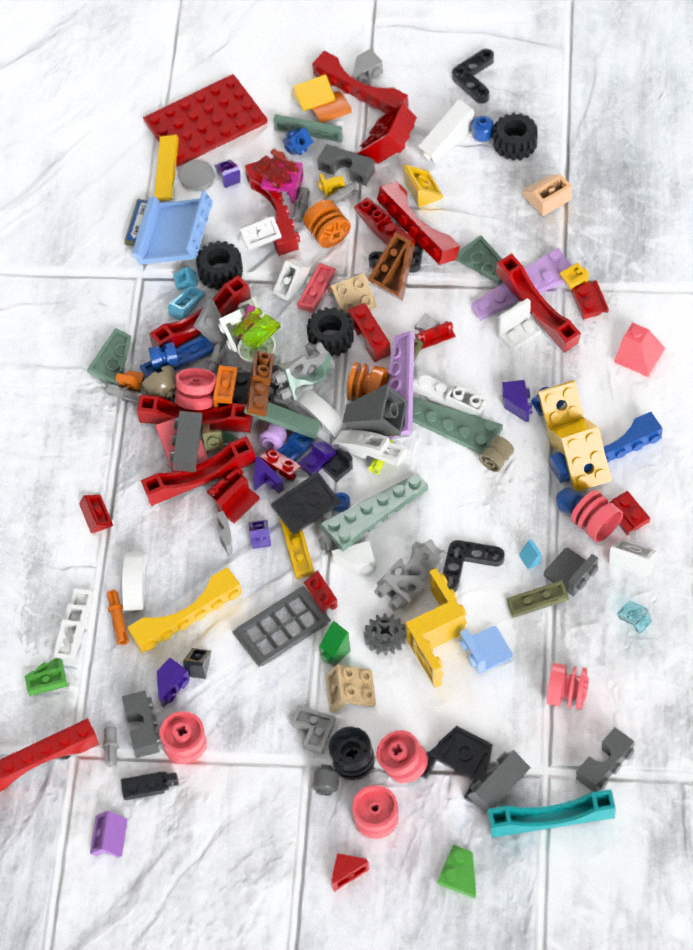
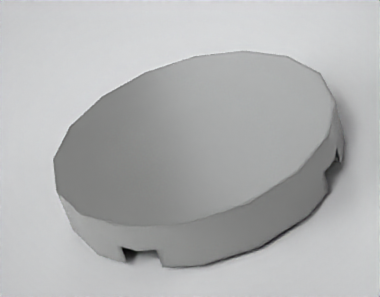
(197, 175)

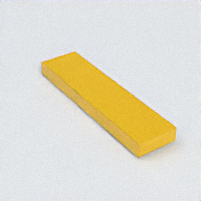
(166, 167)
(298, 553)

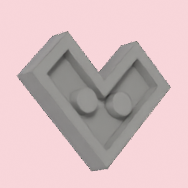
(318, 726)

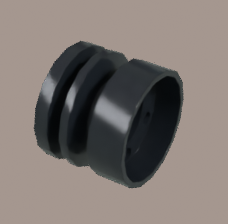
(350, 743)

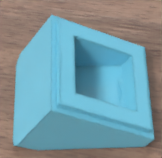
(185, 278)
(530, 555)

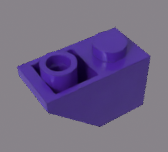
(515, 399)
(170, 680)

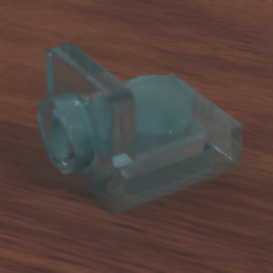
(635, 615)

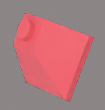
(639, 350)

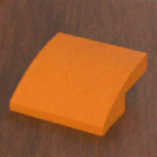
(332, 109)

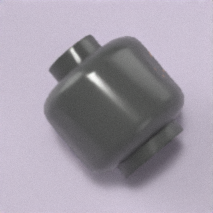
(325, 780)

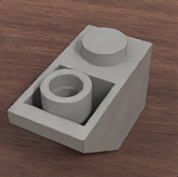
(367, 66)

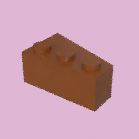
(394, 267)

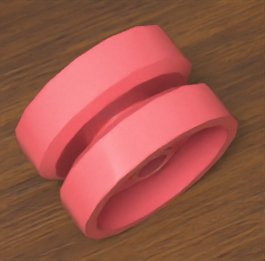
(195, 388)
(183, 737)
(402, 756)
(375, 812)

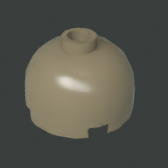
(161, 383)

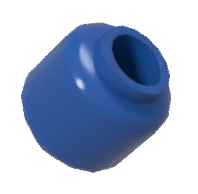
(482, 128)
(568, 500)

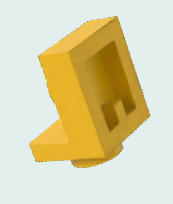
(330, 185)
(574, 275)

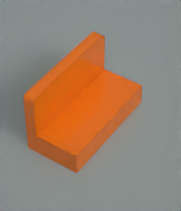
(225, 385)

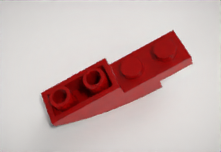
(379, 221)

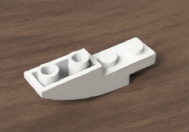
(449, 396)
(370, 444)

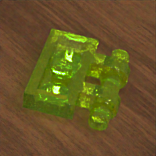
(260, 332)

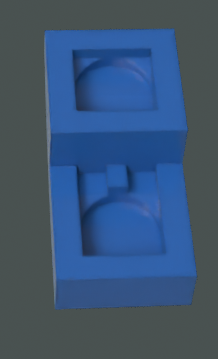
(296, 446)

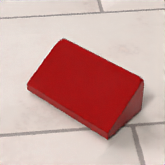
(95, 513)

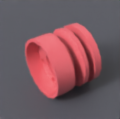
(596, 516)
(567, 686)

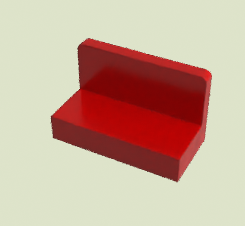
(237, 500)

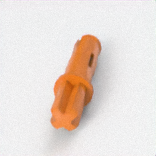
(117, 617)

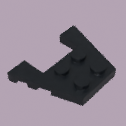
(462, 753)

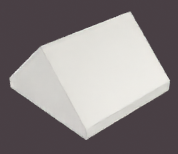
(631, 556)

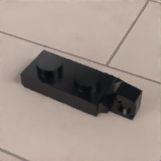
(147, 785)

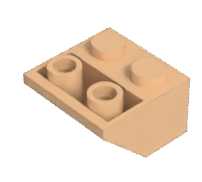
(548, 193)

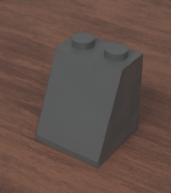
(377, 412)

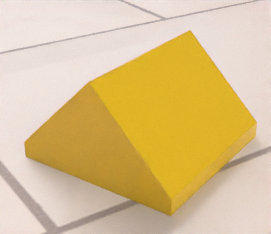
(312, 93)
(421, 185)

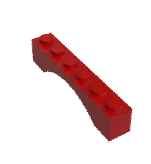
(378, 98)
(290, 238)
(437, 244)
(557, 327)
(181, 331)
(228, 418)
(168, 485)
(68, 741)

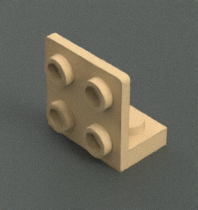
(353, 293)
(350, 686)

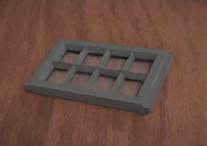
(281, 626)

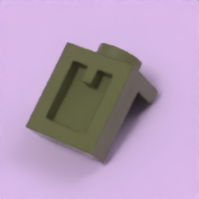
(212, 439)

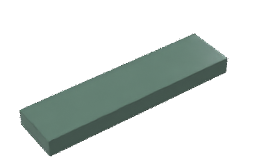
(315, 129)
(290, 420)

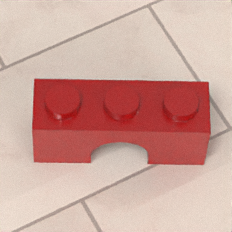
(366, 325)

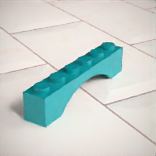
(517, 820)

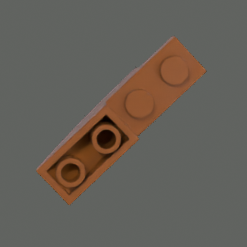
(259, 383)

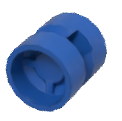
(163, 356)

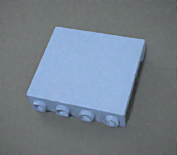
(171, 230)

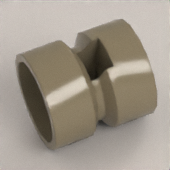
(496, 454)

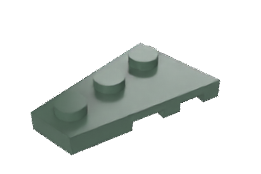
(481, 258)
(111, 357)

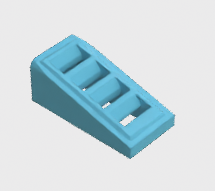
(180, 312)

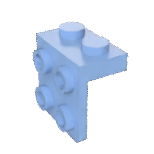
(485, 648)

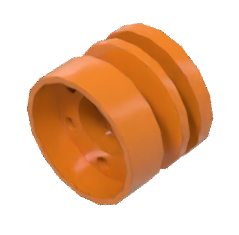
(326, 223)
(362, 382)

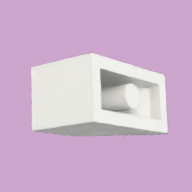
(291, 278)
(356, 558)

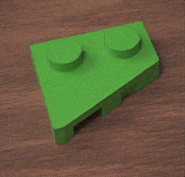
(459, 872)

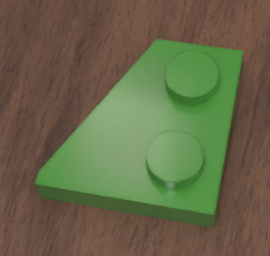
(46, 677)

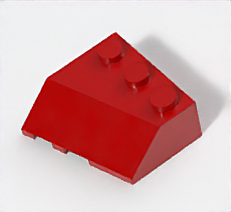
(389, 134)

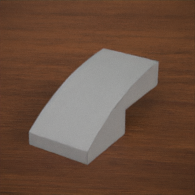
(224, 534)

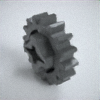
(385, 634)

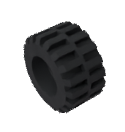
(515, 147)
(215, 254)
(331, 320)

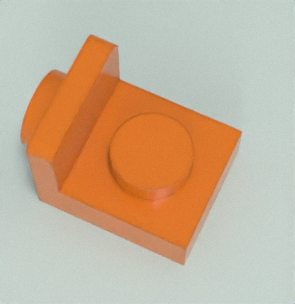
(131, 379)

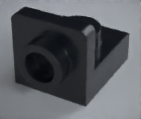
(339, 465)

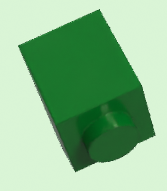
(334, 644)

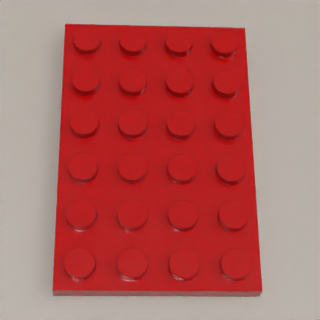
(207, 118)

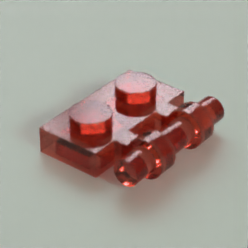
(272, 172)

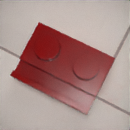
(589, 299)
(633, 514)

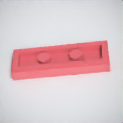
(316, 288)

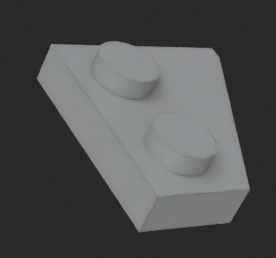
(208, 324)

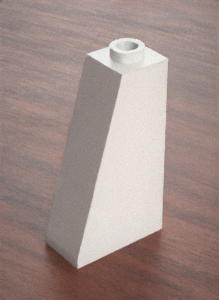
(448, 132)

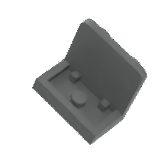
(572, 569)

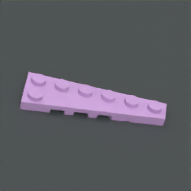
(543, 275)
(401, 374)

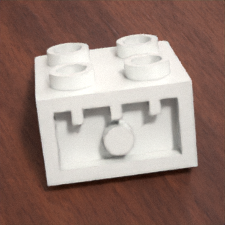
(259, 233)
(226, 327)
(517, 327)

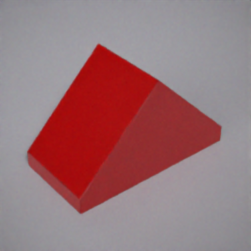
(347, 869)

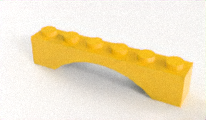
(151, 631)

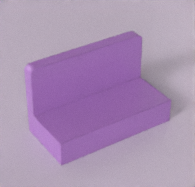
(108, 834)

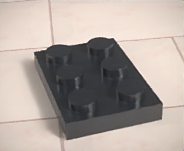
(305, 503)

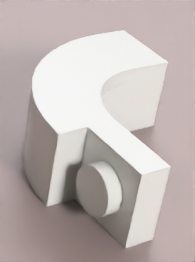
(134, 579)

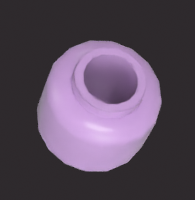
(273, 436)

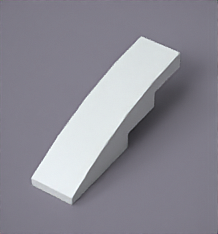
(73, 624)

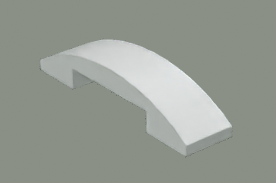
(321, 411)

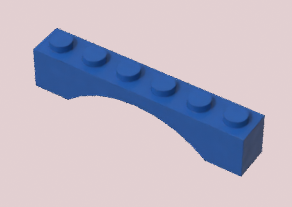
(642, 432)

